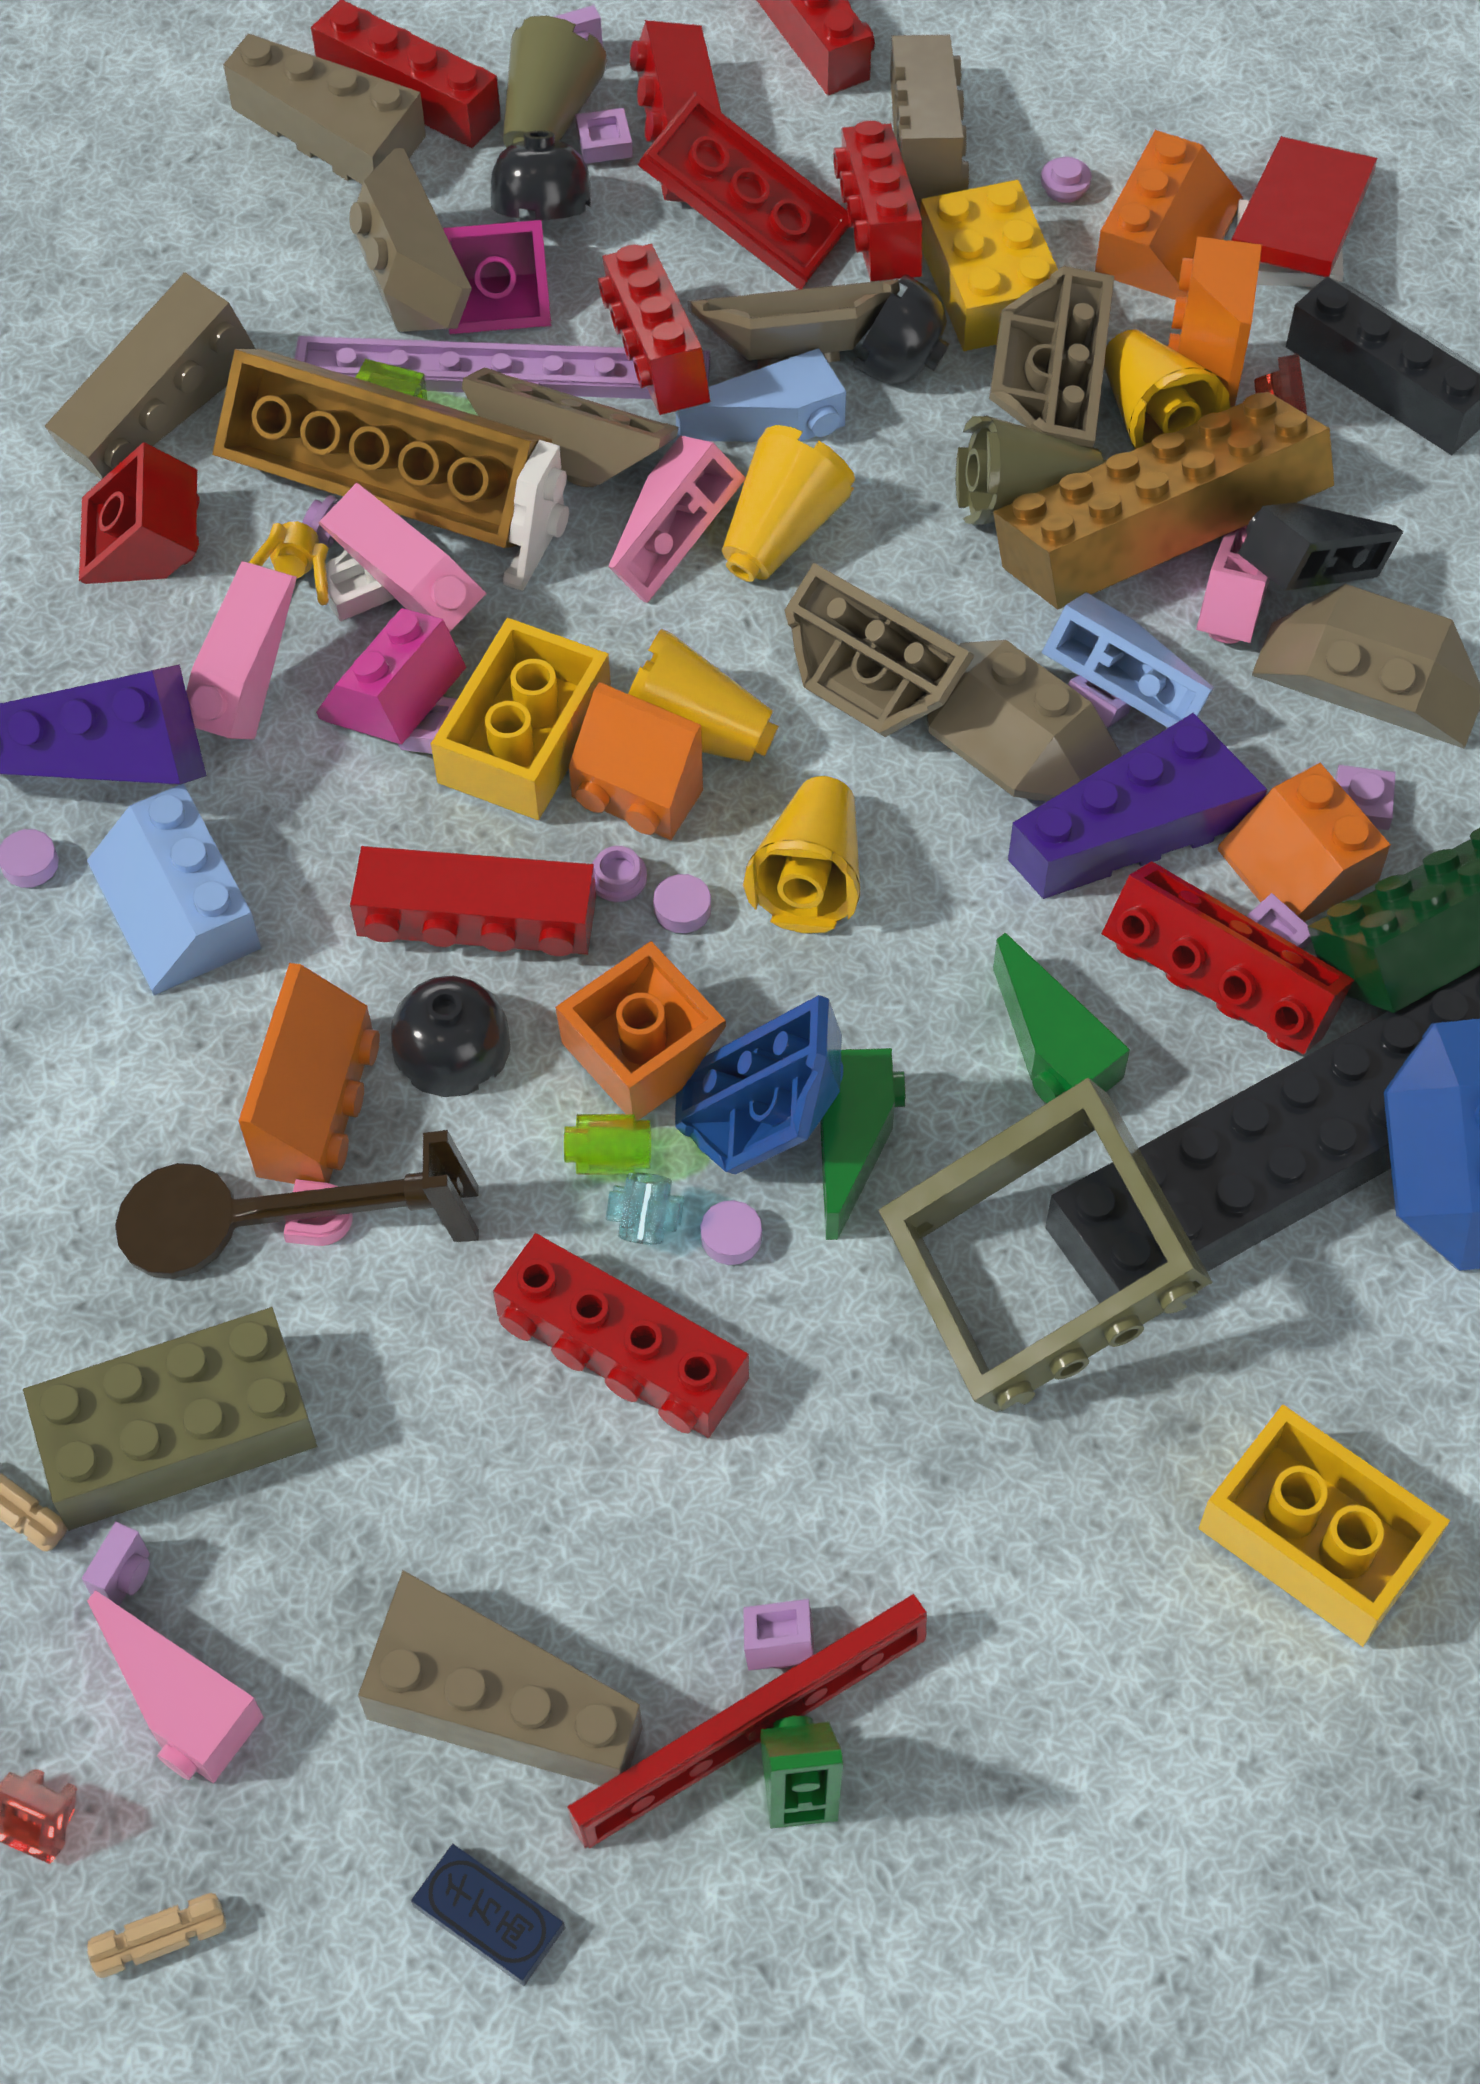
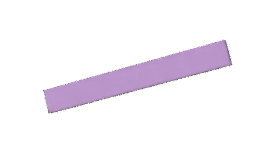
(568, 369)

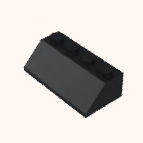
(1388, 363)

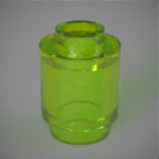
(608, 1144)

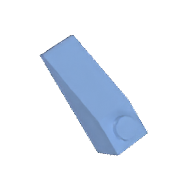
(788, 393)
(1125, 661)

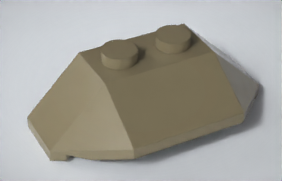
(408, 249)
(795, 321)
(1055, 355)
(591, 436)
(869, 654)
(1377, 662)
(1021, 724)

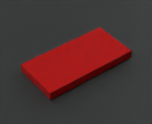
(746, 191)
(1305, 205)

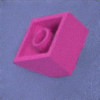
(505, 275)
(396, 678)

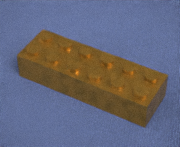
(398, 447)
(1163, 498)

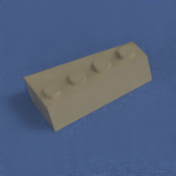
(323, 106)
(929, 114)
(152, 378)
(491, 1691)

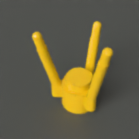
(294, 551)

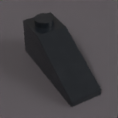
(1316, 546)

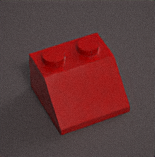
(139, 519)

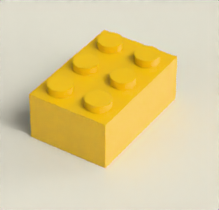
(983, 255)
(519, 718)
(1322, 1524)

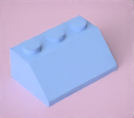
(172, 891)

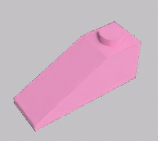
(673, 512)
(401, 558)
(1232, 593)
(240, 653)
(186, 1704)

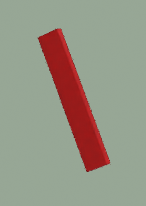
(740, 1725)

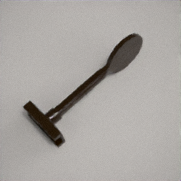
(187, 1214)

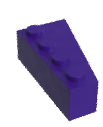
(105, 731)
(1144, 804)

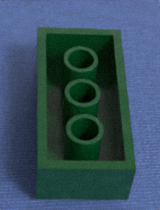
(1408, 931)

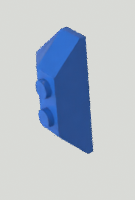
(764, 1088)
(1436, 1141)

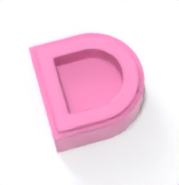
(318, 1230)

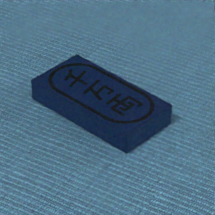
(488, 1914)

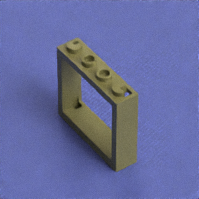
(994, 1167)

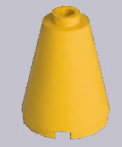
(1159, 387)
(783, 501)
(690, 686)
(809, 860)

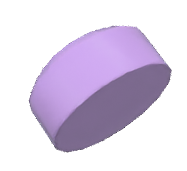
(28, 858)
(682, 903)
(731, 1232)

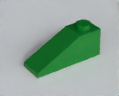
(1053, 1029)
(857, 1130)
(801, 1772)

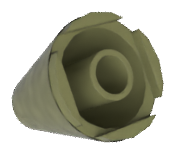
(549, 77)
(1012, 462)

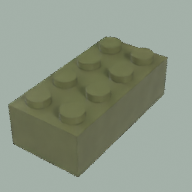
(168, 1418)

